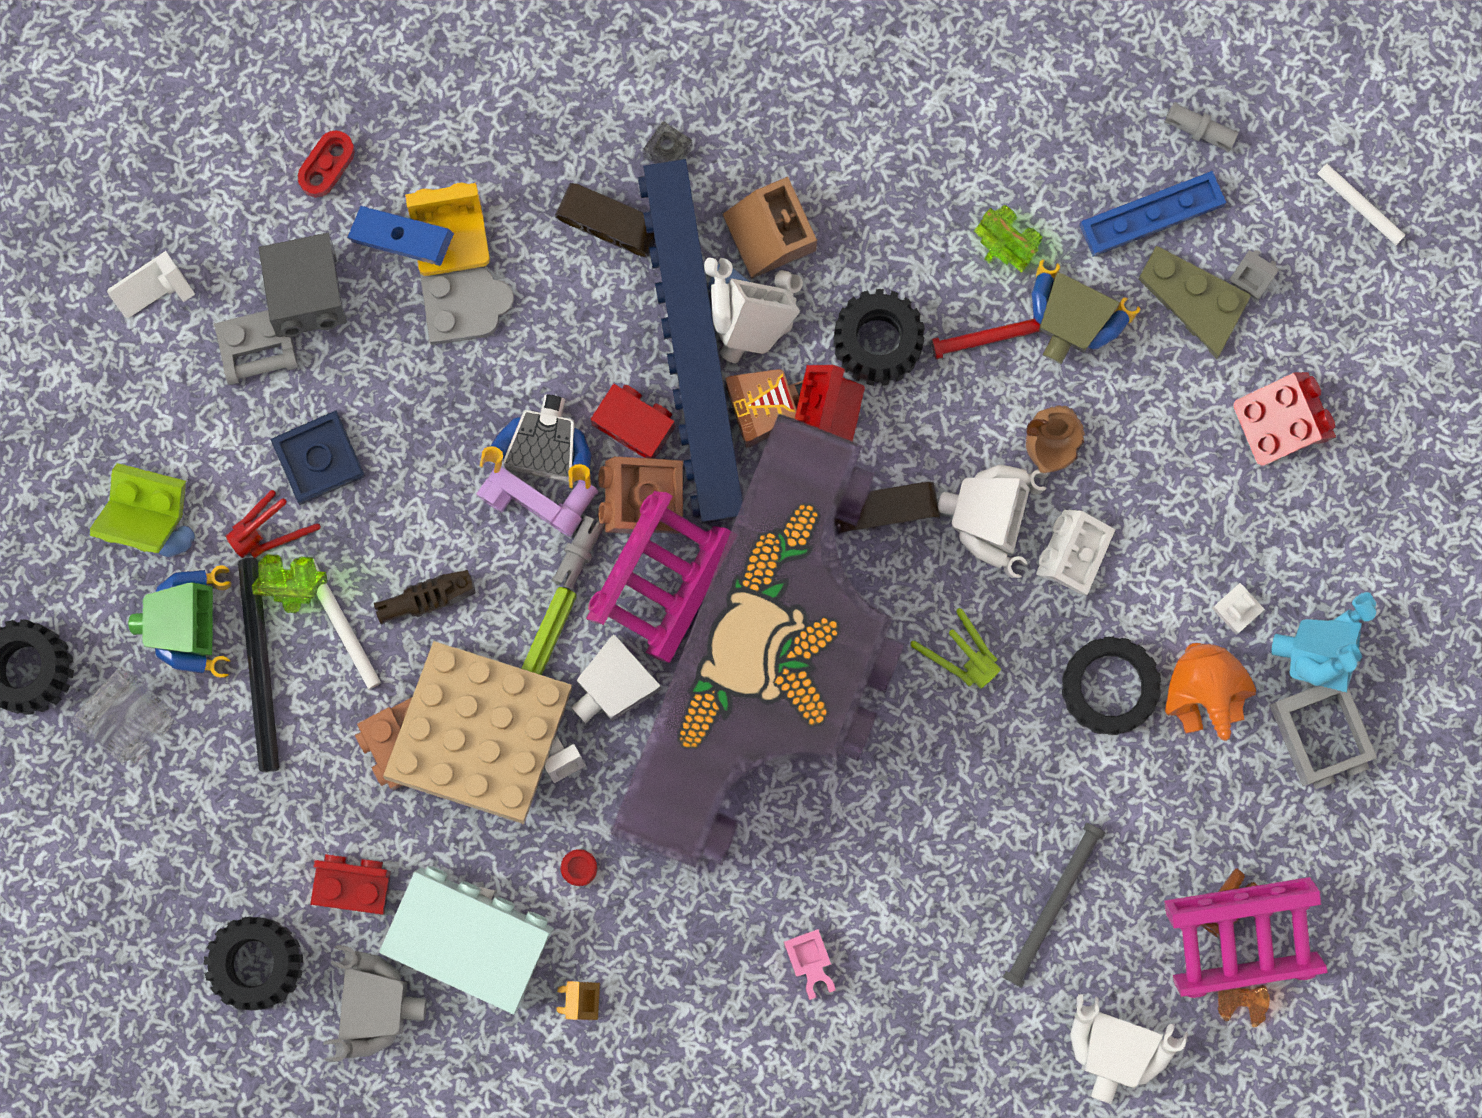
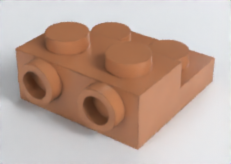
(629, 483)
(380, 735)

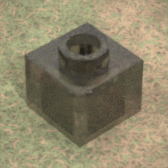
(657, 154)

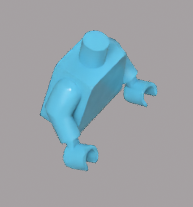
(1327, 650)

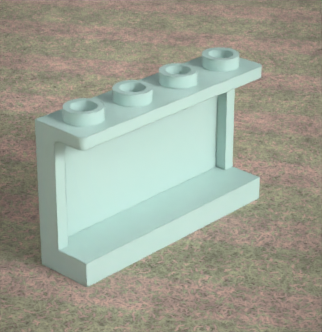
(466, 938)

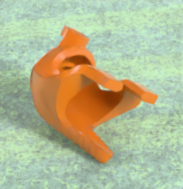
(1215, 680)

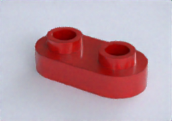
(324, 164)

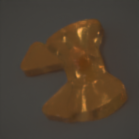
(1256, 1000)

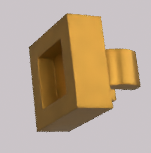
(581, 1000)

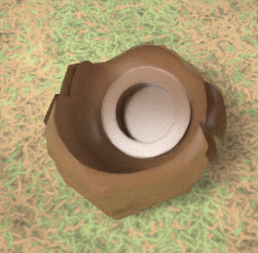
(1054, 438)

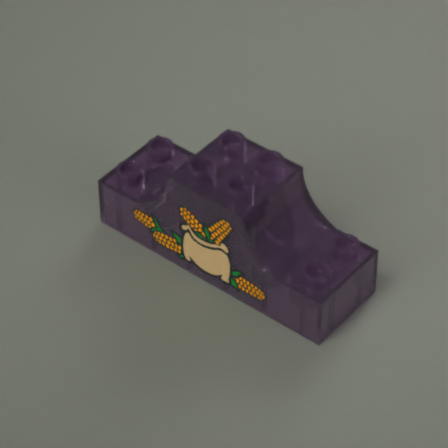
(770, 658)

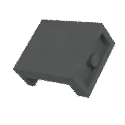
(302, 285)

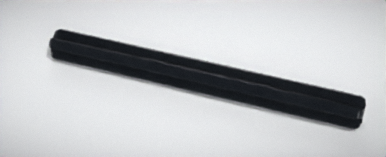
(258, 668)

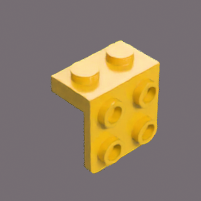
(461, 212)

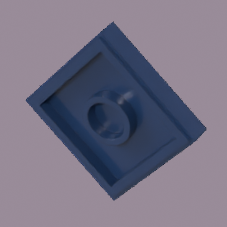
(317, 457)

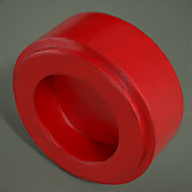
(579, 867)

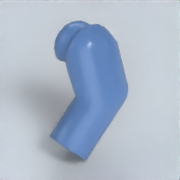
(178, 542)

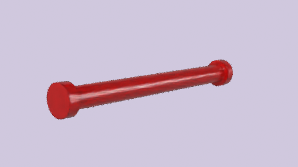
(983, 337)

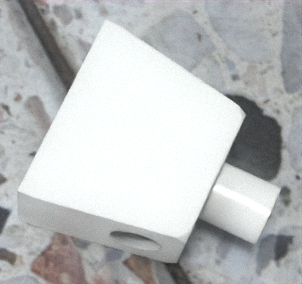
(614, 683)

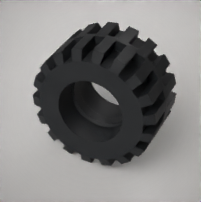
(884, 308)
(53, 670)
(222, 956)

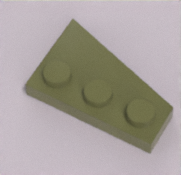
(1196, 297)

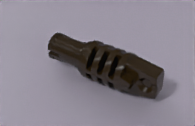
(427, 596)

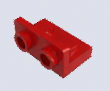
(350, 886)

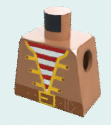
(758, 401)

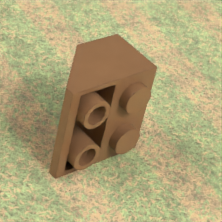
(770, 228)

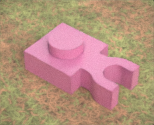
(808, 957)

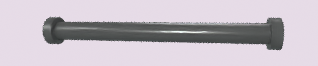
(1054, 905)

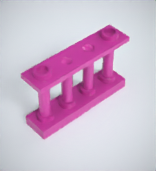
(679, 607)
(1224, 909)

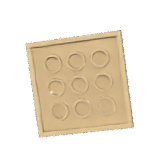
(478, 732)

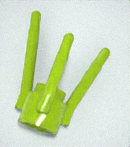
(981, 664)

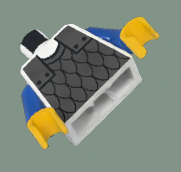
(542, 445)

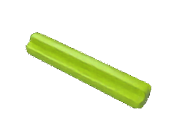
(549, 630)

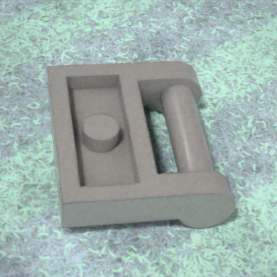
(251, 335)

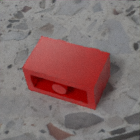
(633, 421)

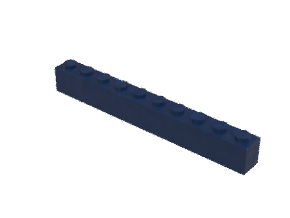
(693, 341)

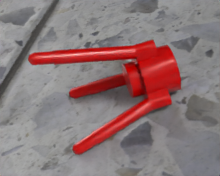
(246, 535)

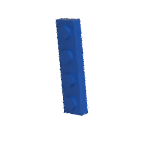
(1152, 213)

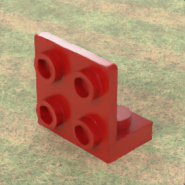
(830, 400)

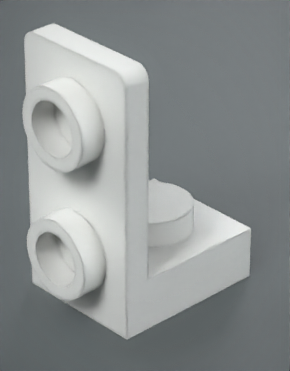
(149, 284)

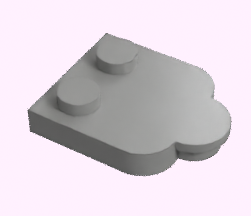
(464, 304)

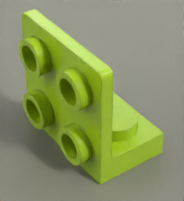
(140, 509)

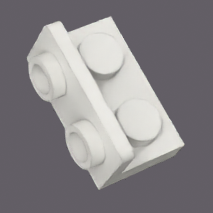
(1075, 550)

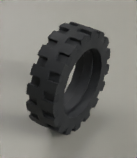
(1147, 672)

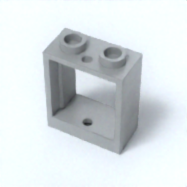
(1324, 777)

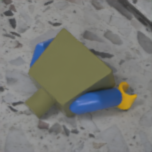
(1075, 314)

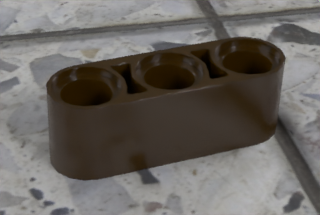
(605, 219)
(895, 506)

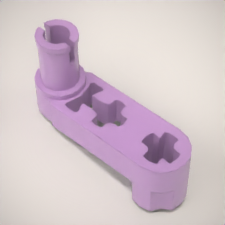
(564, 517)

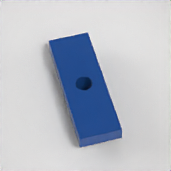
(400, 235)

